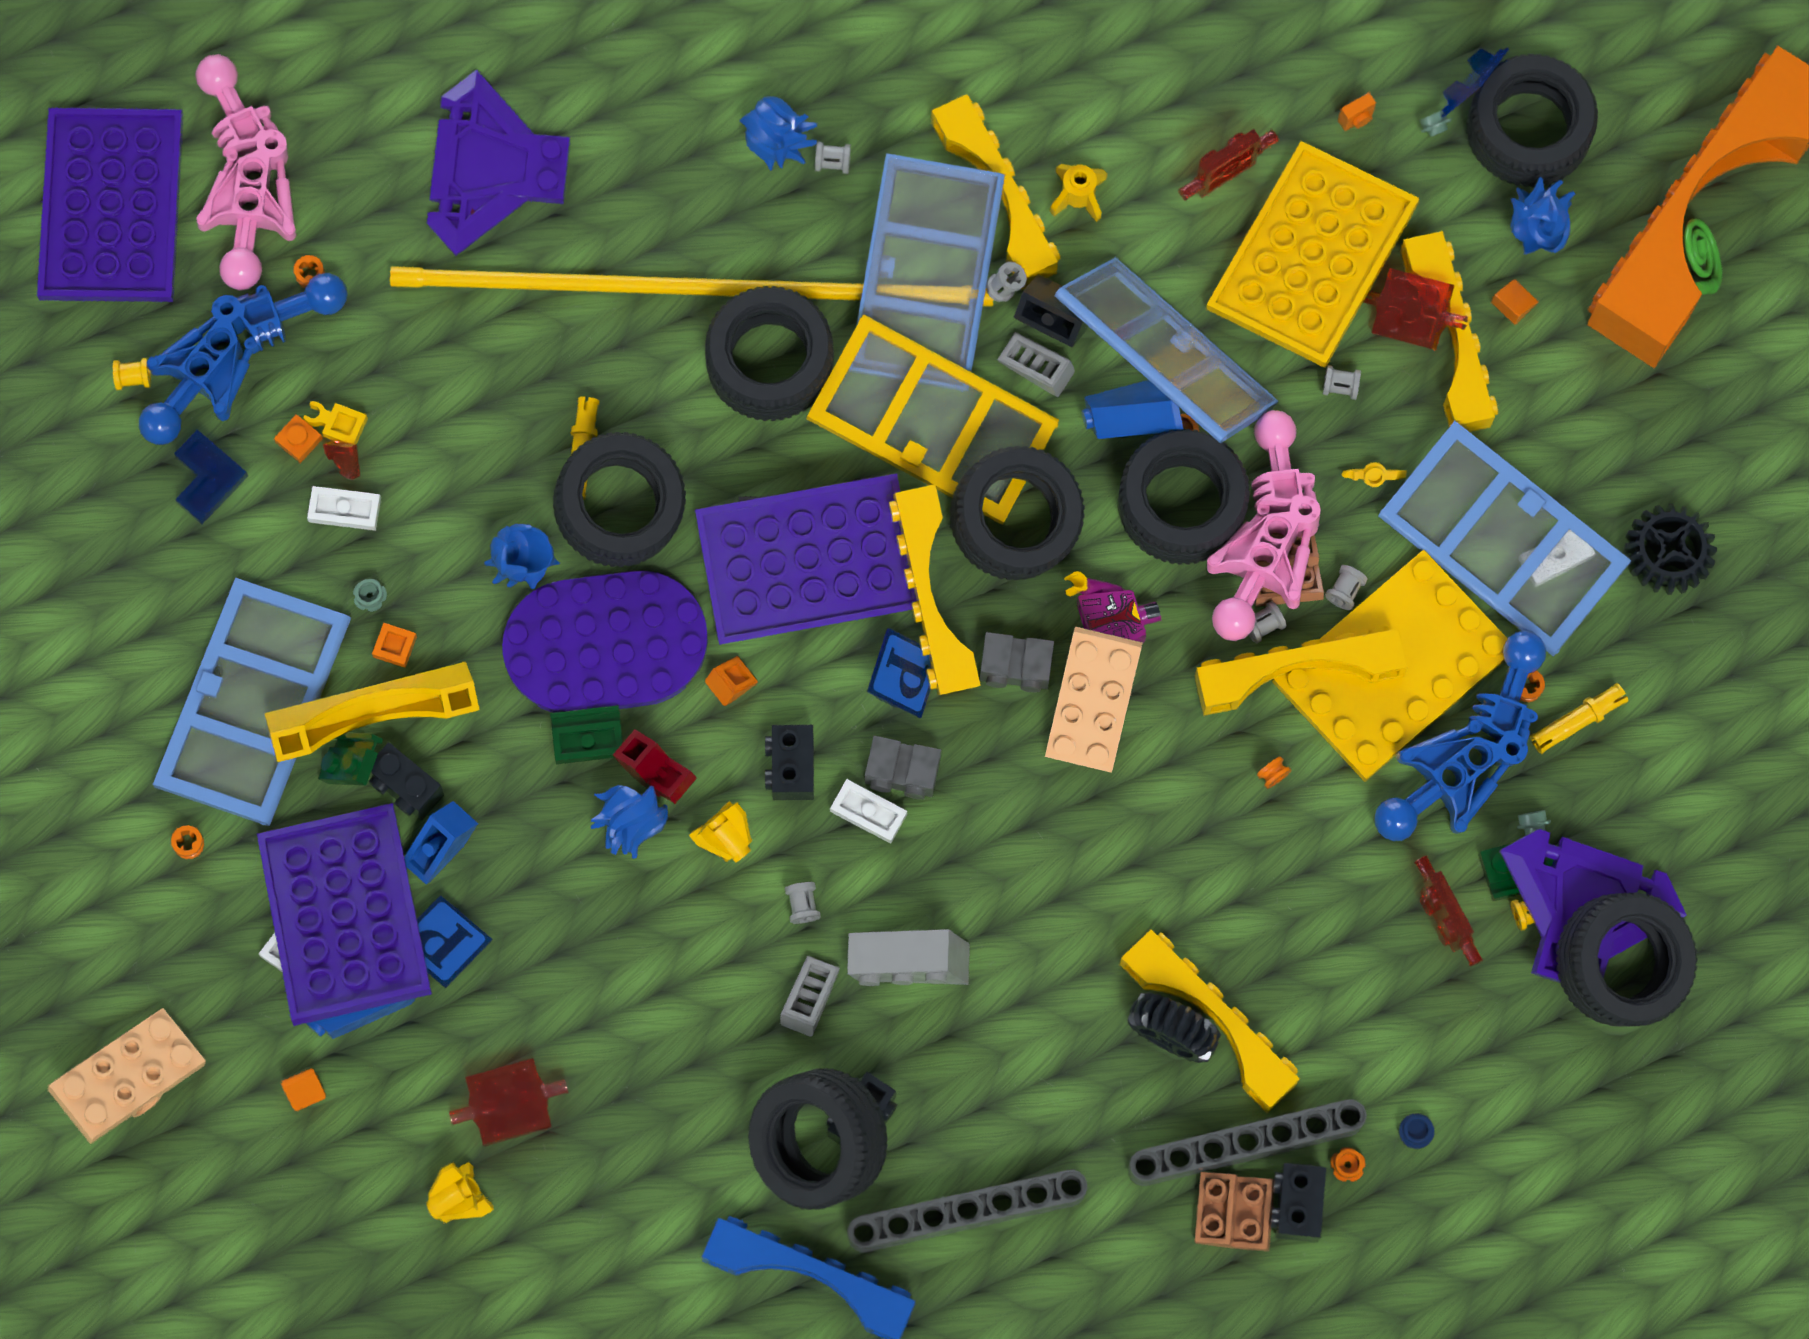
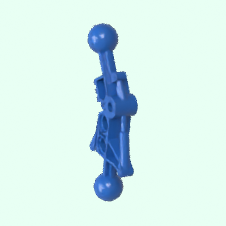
(227, 367)
(1498, 717)

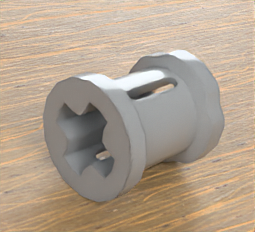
(832, 157)
(1009, 284)
(1341, 382)
(1346, 587)
(1267, 621)
(802, 902)

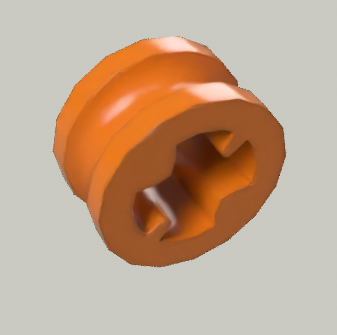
(309, 262)
(1537, 678)
(1274, 772)
(197, 846)

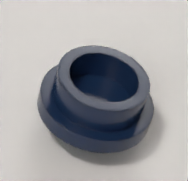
(1416, 1131)

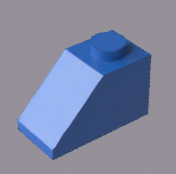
(439, 841)

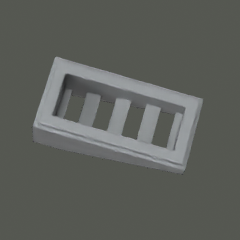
(1055, 361)
(799, 1015)

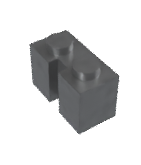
(1016, 662)
(902, 767)

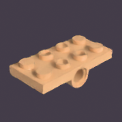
(1093, 699)
(126, 1076)

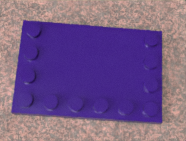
(110, 205)
(804, 559)
(343, 914)

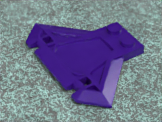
(489, 164)
(1572, 880)

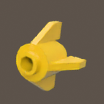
(1079, 189)
(725, 833)
(457, 1195)

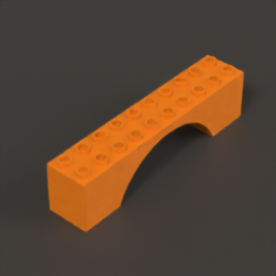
(1651, 286)

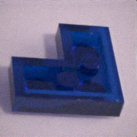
(215, 480)

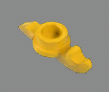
(1374, 474)

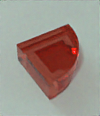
(345, 458)

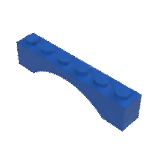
(742, 1251)

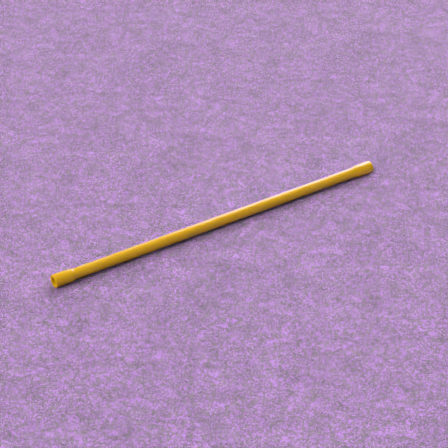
(624, 284)

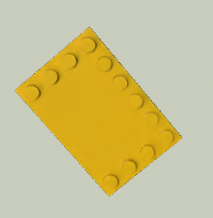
(1312, 254)
(1446, 652)

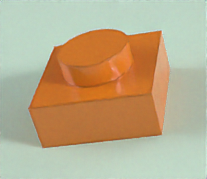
(1357, 112)
(298, 438)
(394, 645)

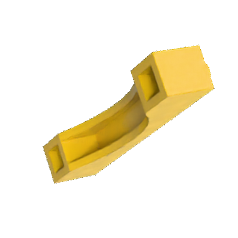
(964, 134)
(1468, 395)
(1369, 656)
(950, 660)
(309, 725)
(1158, 968)

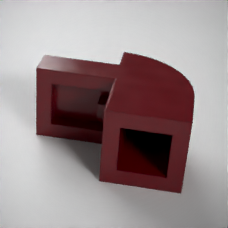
(653, 767)

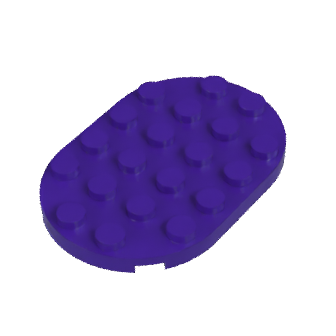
(605, 642)

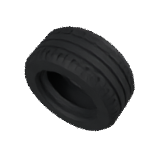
(1533, 76)
(753, 310)
(1187, 450)
(629, 452)
(1056, 486)
(1672, 952)
(778, 1154)

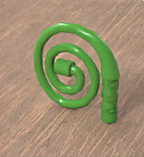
(1702, 252)

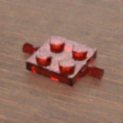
(1222, 166)
(1414, 309)
(1440, 902)
(508, 1102)

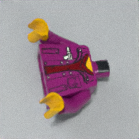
(1111, 608)

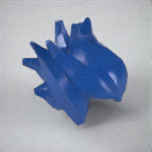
(776, 131)
(1541, 218)
(521, 555)
(629, 818)

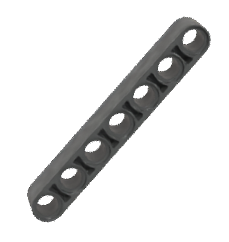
(1262, 1134)
(981, 1199)

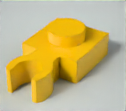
(340, 424)

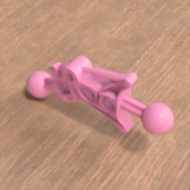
(260, 152)
(1279, 509)

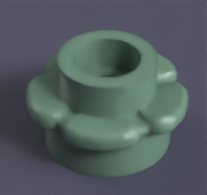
(1434, 124)
(369, 586)
(1533, 821)

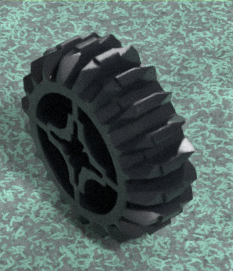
(1680, 558)
(1174, 1027)

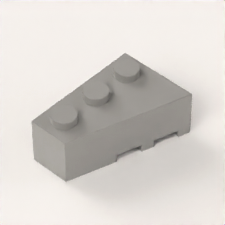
(908, 957)

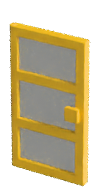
(925, 413)

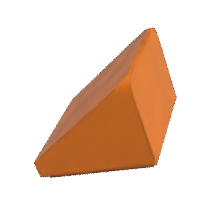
(1514, 301)
(730, 680)
(303, 1089)

